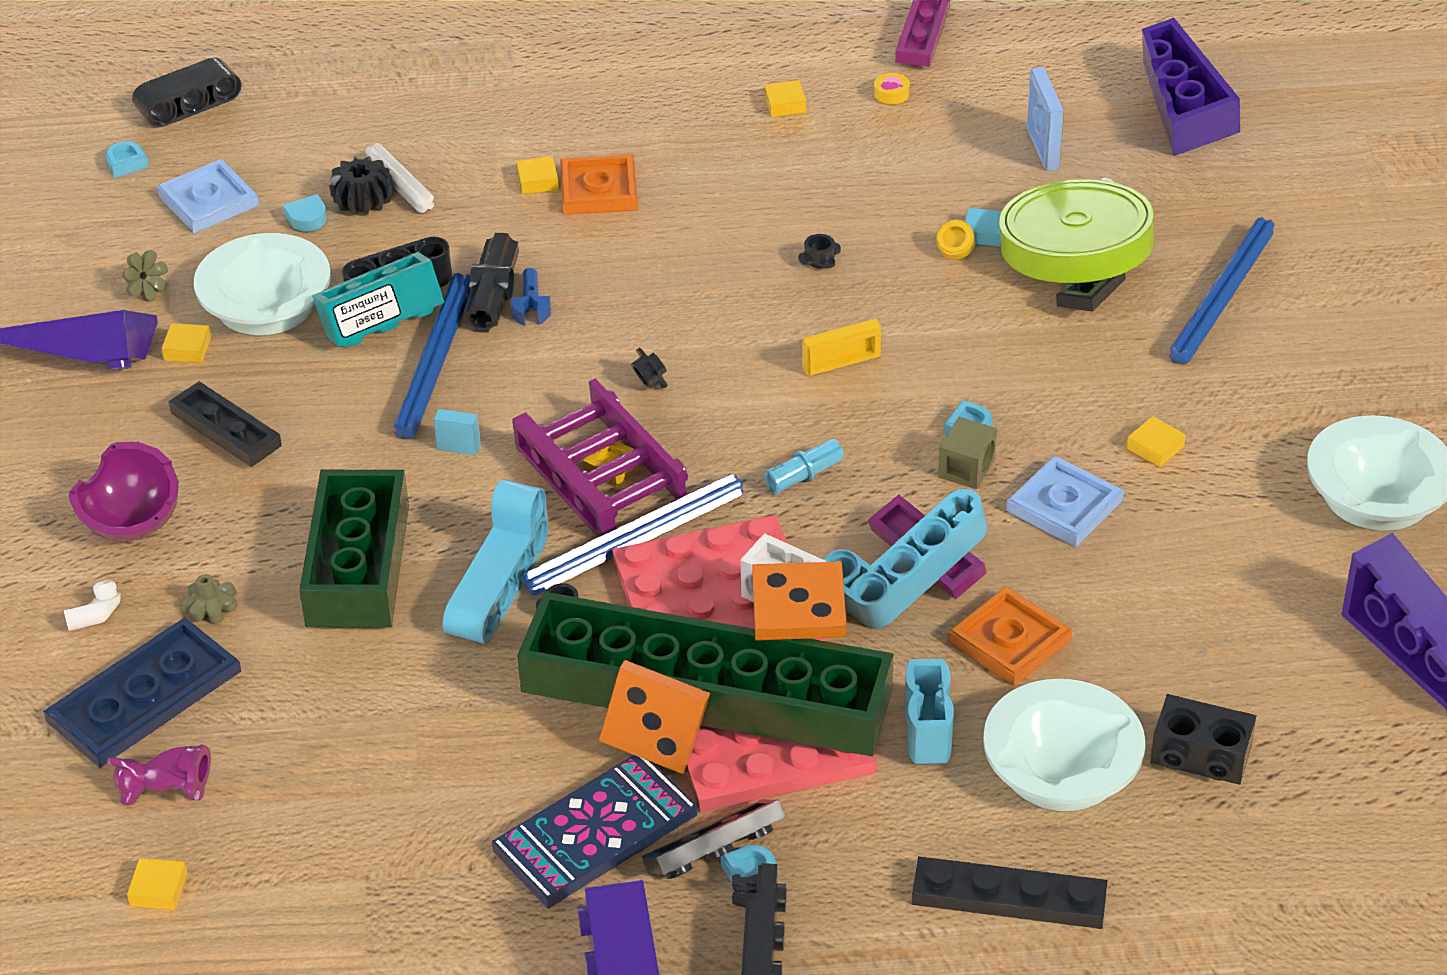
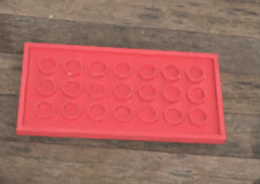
(701, 579)

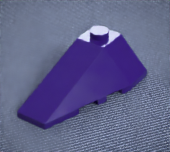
(97, 338)

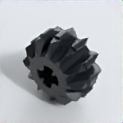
(361, 185)

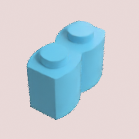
(928, 711)

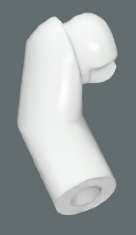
(98, 610)

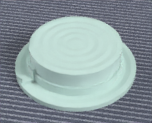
(262, 282)
(1379, 471)
(1064, 743)

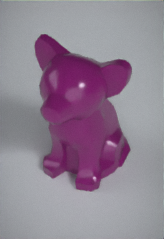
(175, 769)

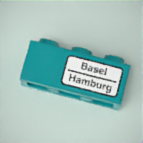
(378, 300)

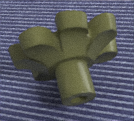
(144, 275)
(209, 598)

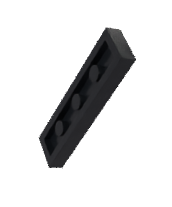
(1009, 892)

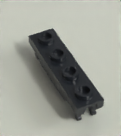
(761, 930)

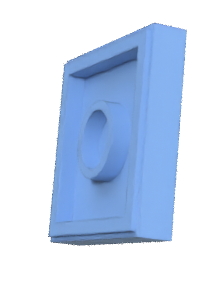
(1044, 119)
(207, 195)
(1065, 501)

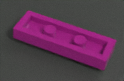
(922, 32)
(898, 518)

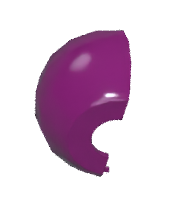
(128, 493)

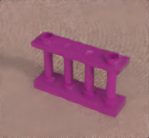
(578, 486)

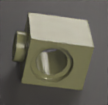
(967, 452)

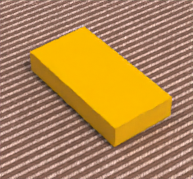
(841, 347)

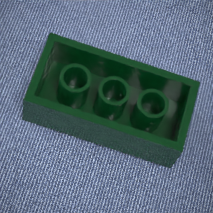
(354, 548)

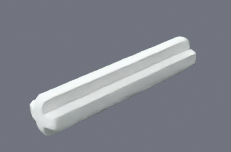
(403, 180)

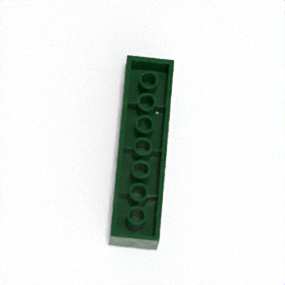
(763, 688)

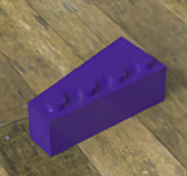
(1188, 89)
(1400, 612)
(618, 930)

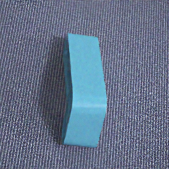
(953, 525)
(499, 566)

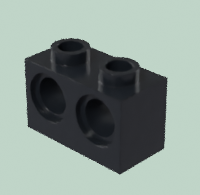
(1203, 739)

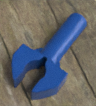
(530, 299)

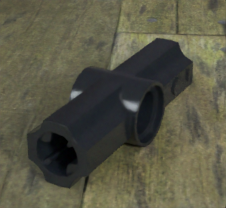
(491, 282)

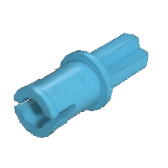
(803, 466)

